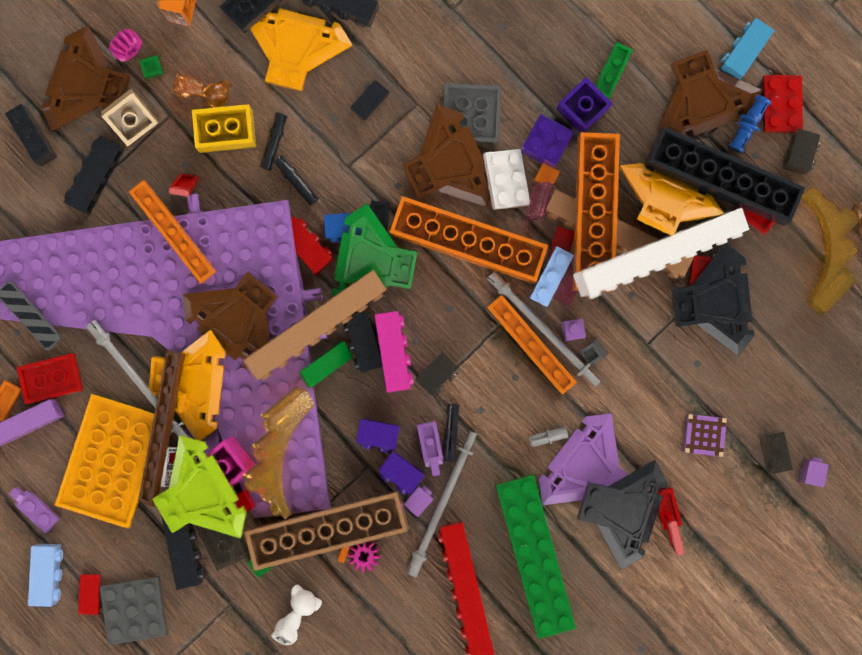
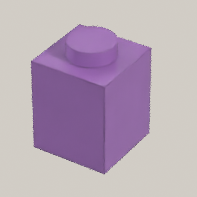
(573, 330)
(813, 472)
(418, 500)

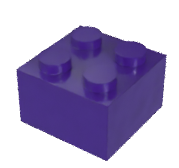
(584, 106)
(547, 141)
(377, 434)
(401, 472)

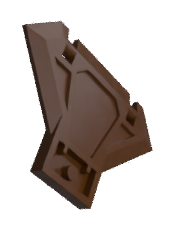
(81, 81)
(705, 96)
(449, 161)
(233, 315)

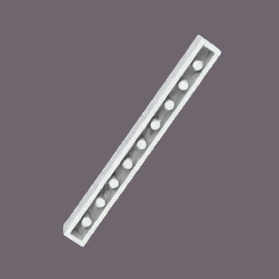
(660, 252)

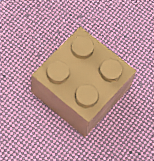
(129, 117)

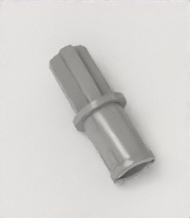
(548, 436)

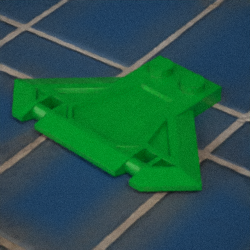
(371, 252)

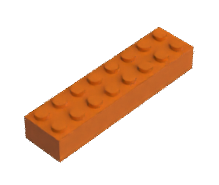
(596, 200)
(468, 240)

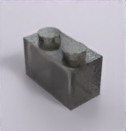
(802, 151)
(437, 374)
(775, 452)

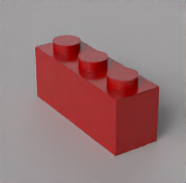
(309, 249)

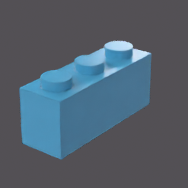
(746, 48)

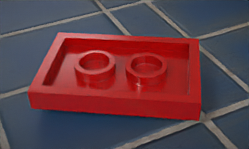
(786, 106)
(50, 378)

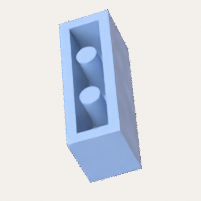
(551, 276)
(45, 575)

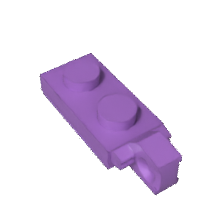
(430, 446)
(35, 509)

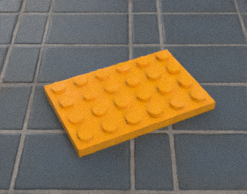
(107, 462)

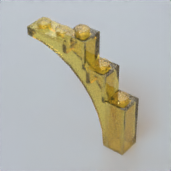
(838, 251)
(280, 422)

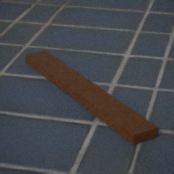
(161, 426)

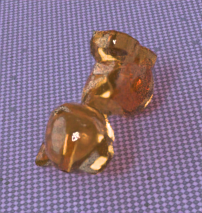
(215, 94)

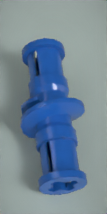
(749, 124)

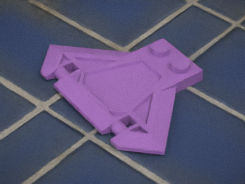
(583, 461)

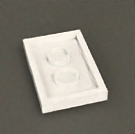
(506, 179)

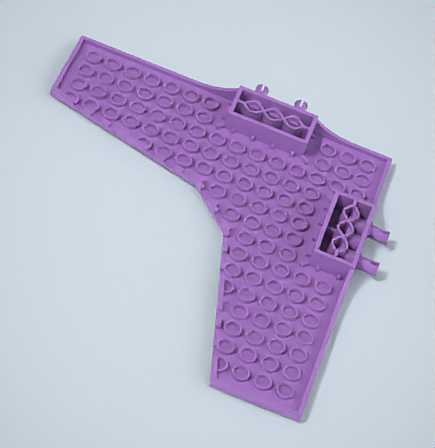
(135, 286)

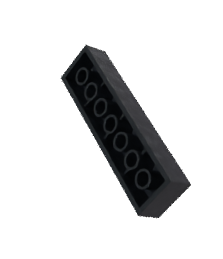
(725, 176)

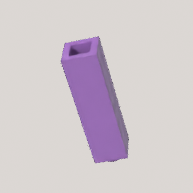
(29, 421)

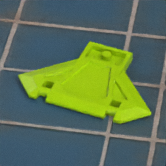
(199, 493)

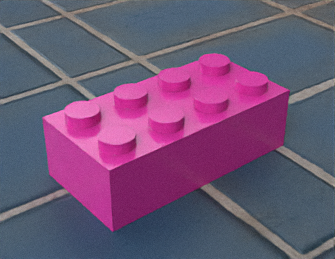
(393, 351)
(232, 460)

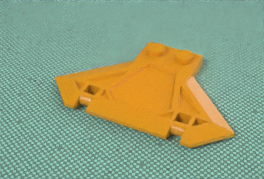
(297, 45)
(667, 199)
(200, 381)

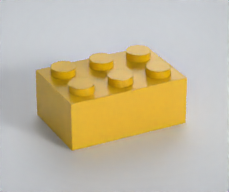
(224, 128)

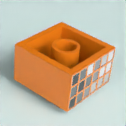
(177, 10)

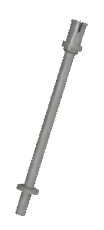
(505, 289)
(104, 340)
(419, 555)

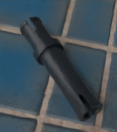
(275, 135)
(293, 177)
(453, 411)

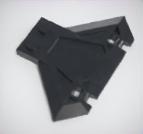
(718, 301)
(625, 511)

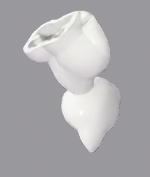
(303, 604)

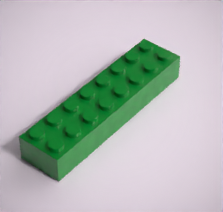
(535, 556)

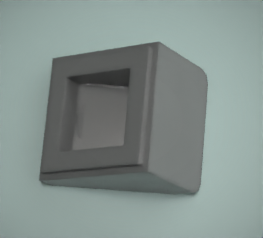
(593, 352)

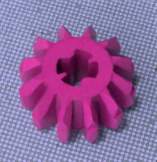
(125, 45)
(361, 562)

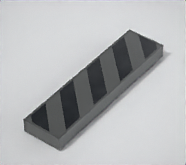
(29, 316)

